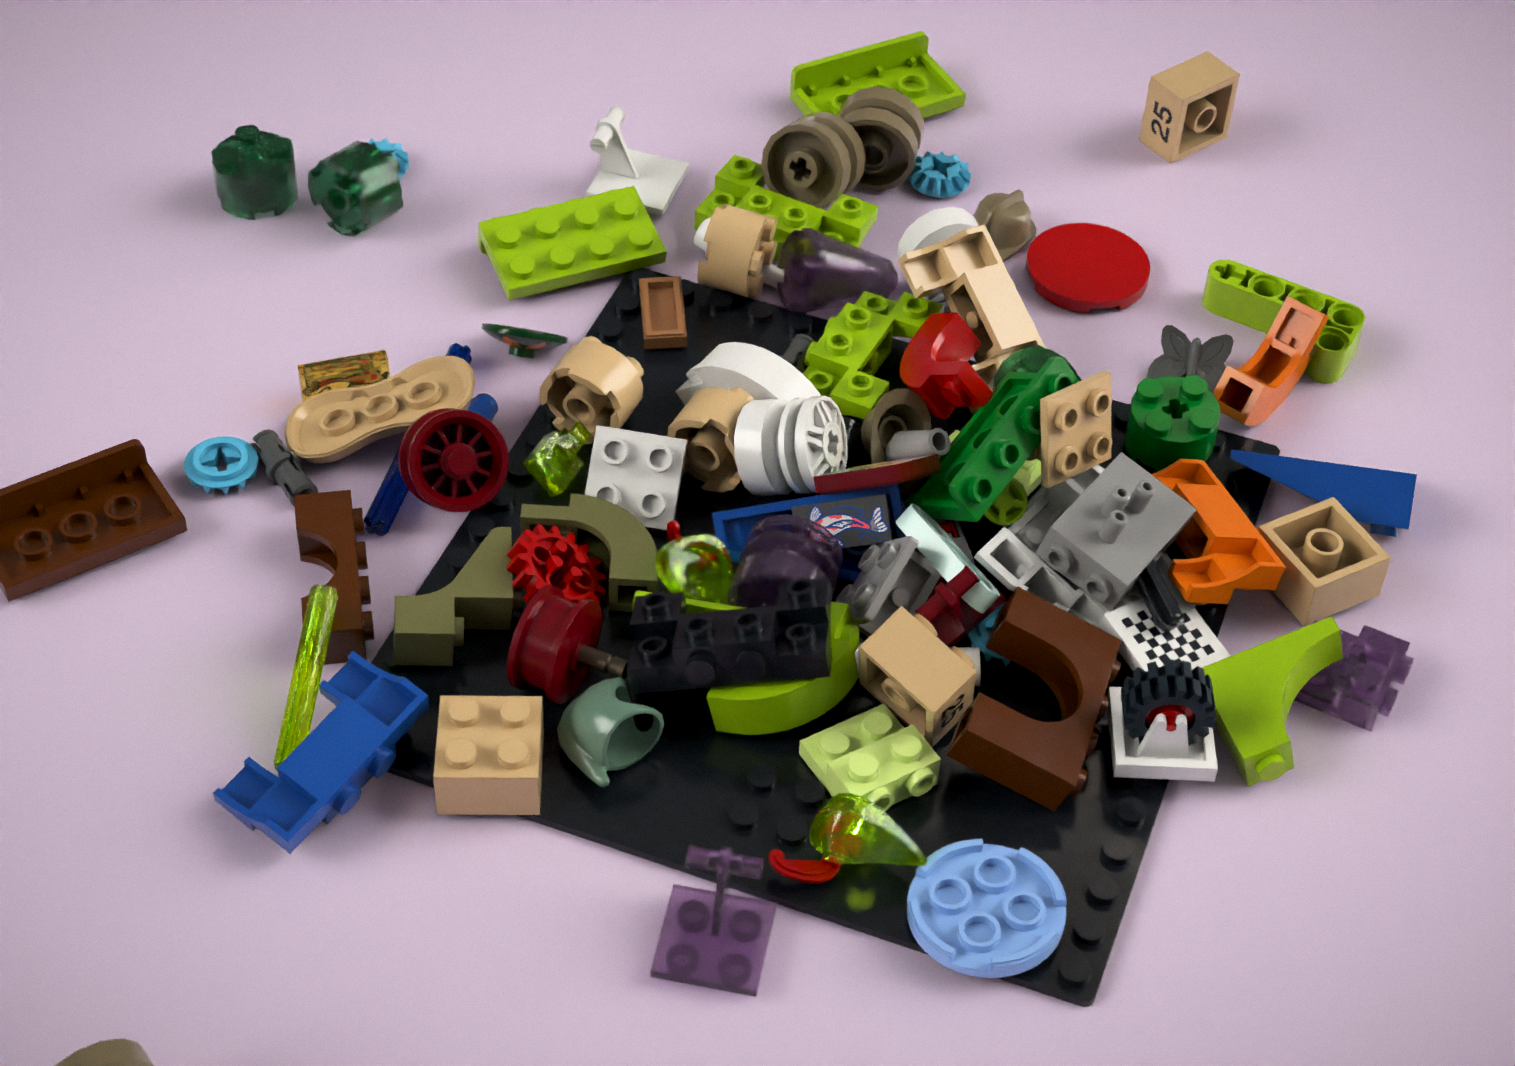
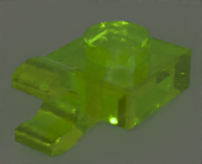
(555, 458)

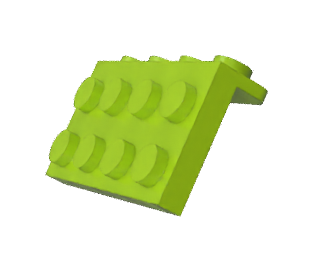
(891, 64)
(571, 242)

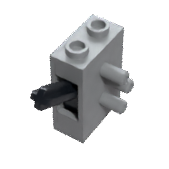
(1116, 538)

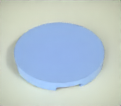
(986, 909)

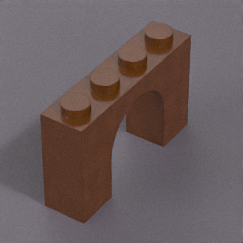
(1078, 666)

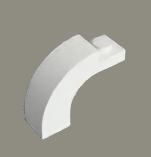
(748, 368)

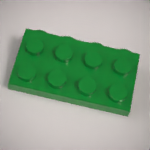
(991, 446)

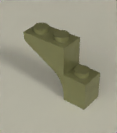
(476, 599)

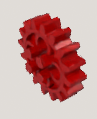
(541, 554)

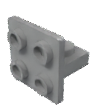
(888, 579)

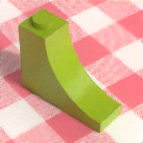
(1257, 692)

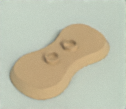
(353, 417)

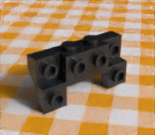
(731, 645)

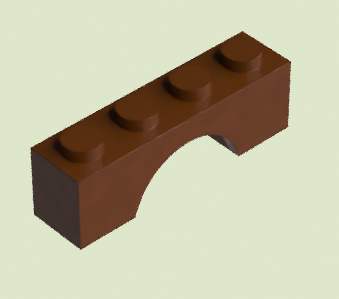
(327, 538)

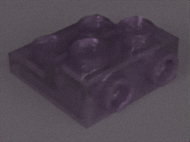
(1362, 681)

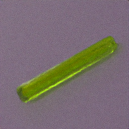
(307, 670)

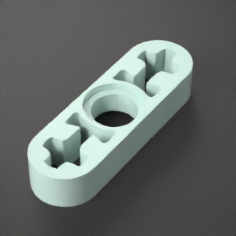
(945, 555)

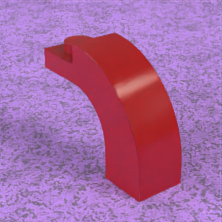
(938, 365)

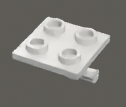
(619, 167)
(637, 473)

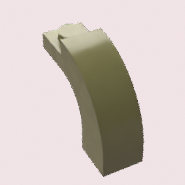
(613, 538)

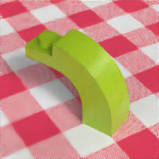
(790, 703)

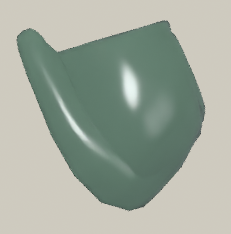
(601, 730)

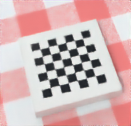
(1146, 643)

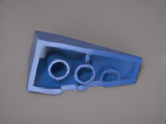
(1368, 494)

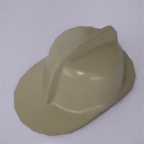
(1006, 221)
(894, 413)

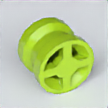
(1006, 509)

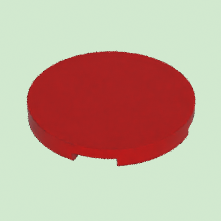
(1087, 267)

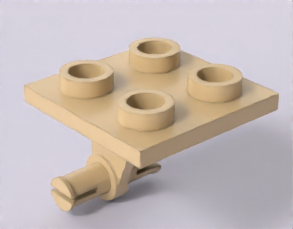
(1075, 429)

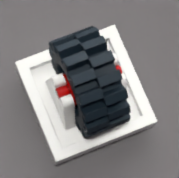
(1163, 724)

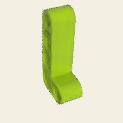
(1257, 297)

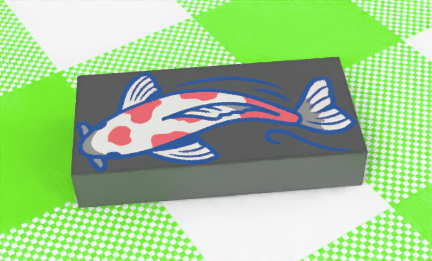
(852, 520)

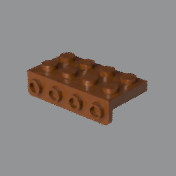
(82, 518)

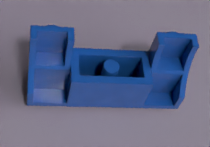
(333, 761)

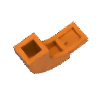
(1275, 368)

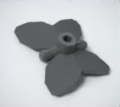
(1191, 357)

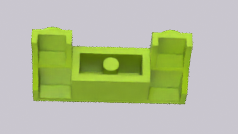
(742, 184)
(857, 345)

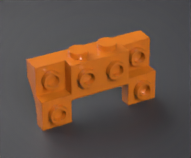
(1218, 541)

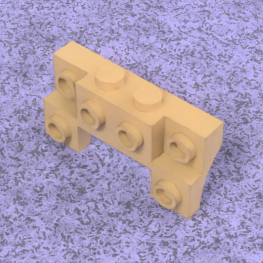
(977, 289)

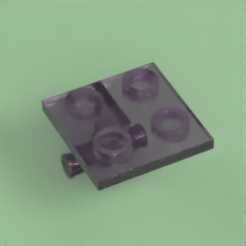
(716, 935)

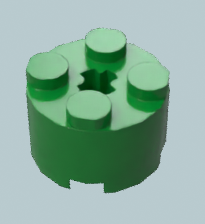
(1171, 421)

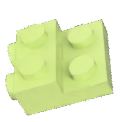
(872, 758)

